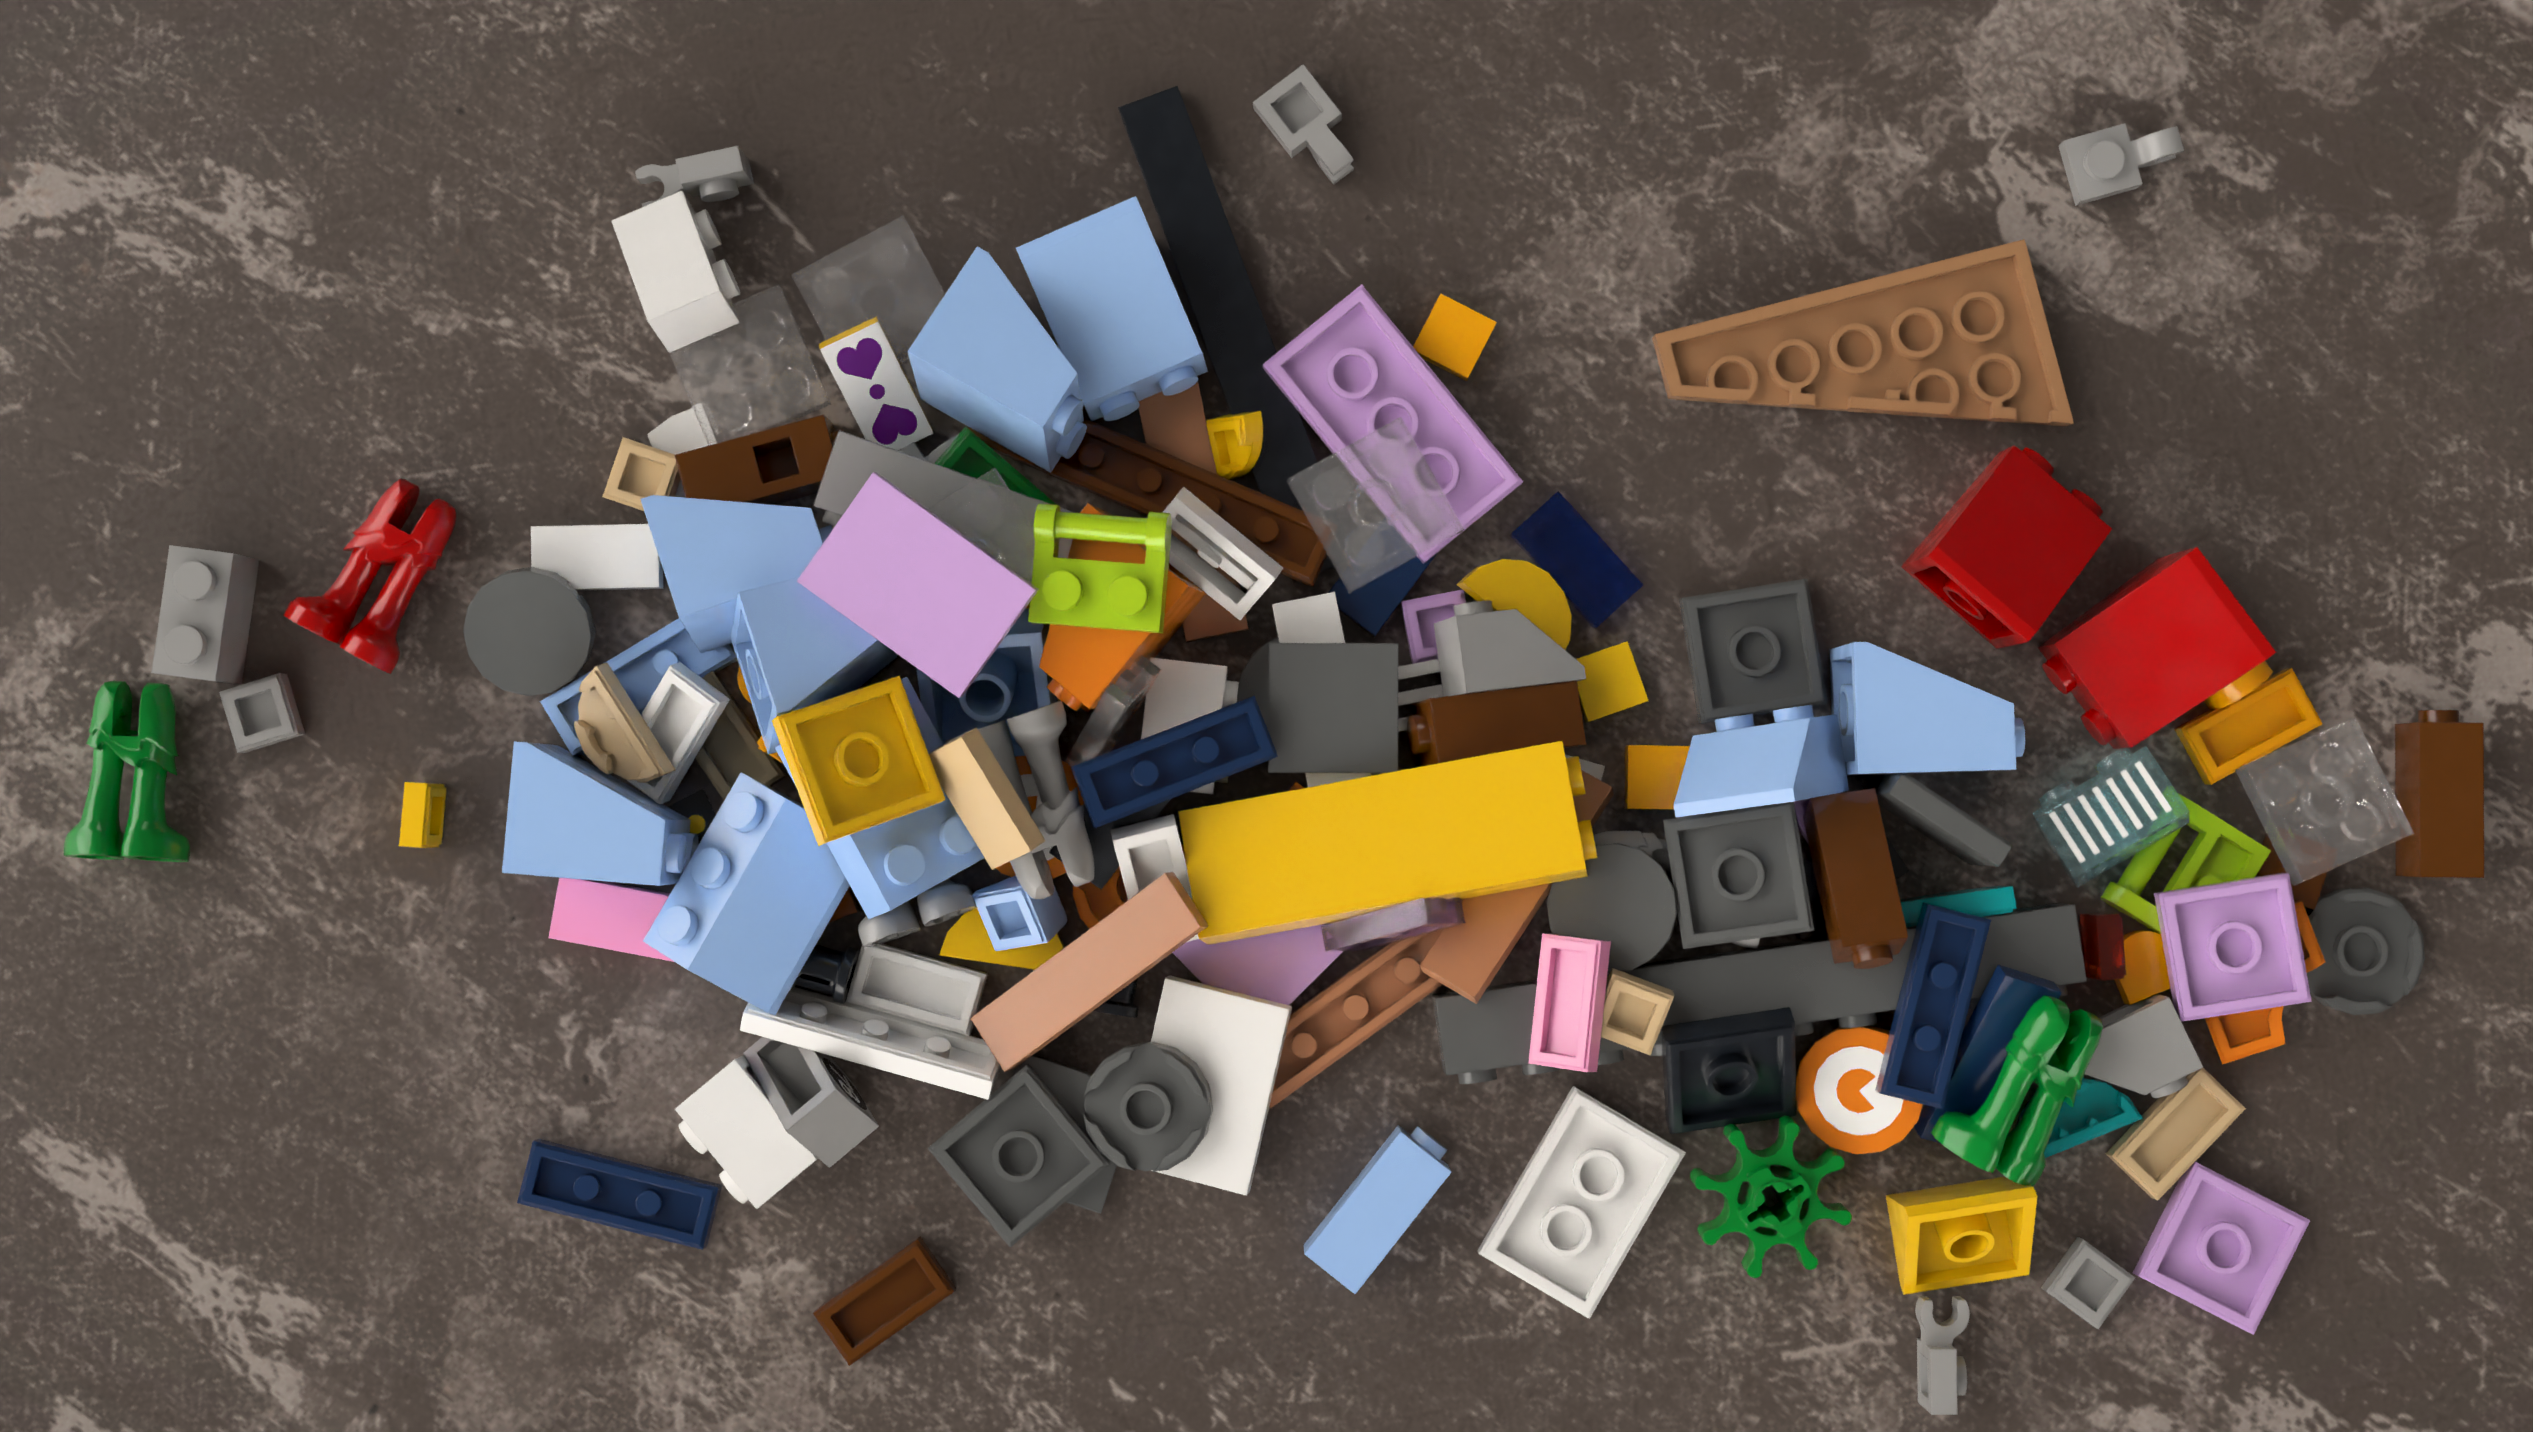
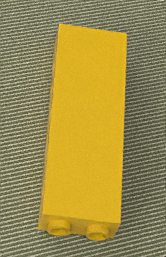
(1386, 842)

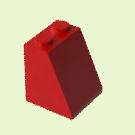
(2009, 548)
(2154, 649)

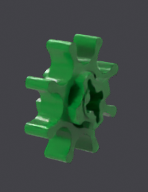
(1746, 1206)

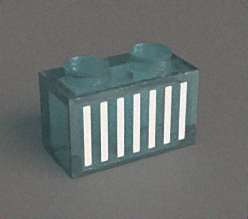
(2110, 814)

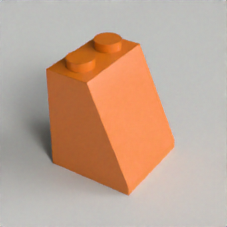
(1091, 659)

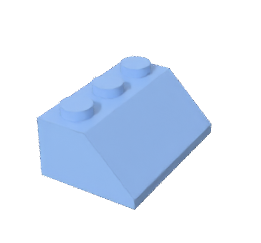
(751, 897)

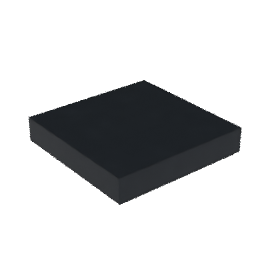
(1729, 1070)

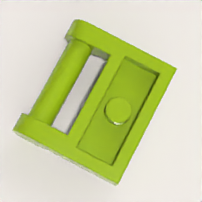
(1100, 591)
(2215, 856)

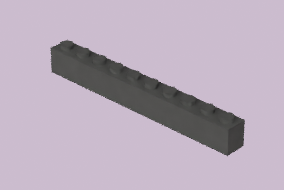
(1749, 980)

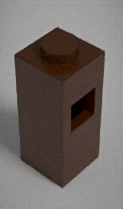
(762, 465)
(1495, 722)
(2441, 795)
(1855, 878)

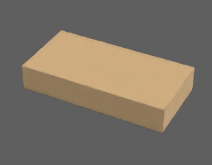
(985, 799)
(2175, 1133)

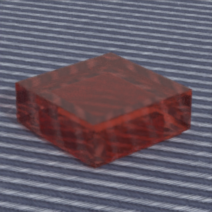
(2103, 945)

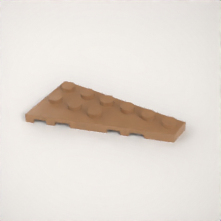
(1914, 342)

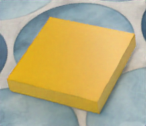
(858, 760)

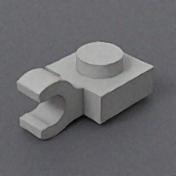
(1302, 117)
(2109, 163)
(708, 175)
(1939, 1369)

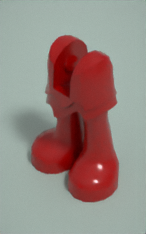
(376, 544)

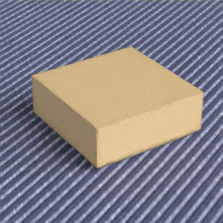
(641, 473)
(1634, 1011)

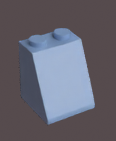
(1114, 310)
(998, 367)
(723, 549)
(798, 651)
(1915, 718)
(588, 824)

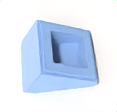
(1015, 917)

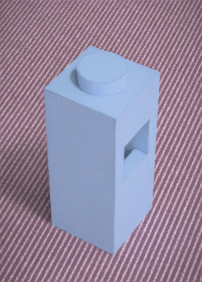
(1378, 1207)

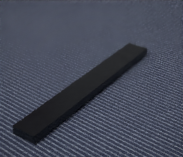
(1217, 284)

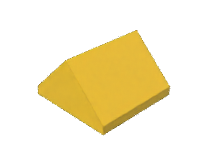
(1962, 1233)

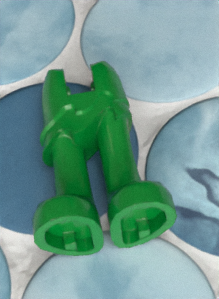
(152, 754)
(2045, 1049)

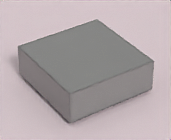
(262, 713)
(2088, 1282)

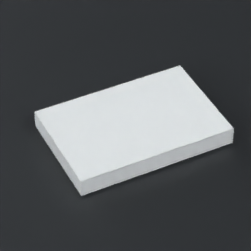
(1239, 1051)
(1581, 1202)

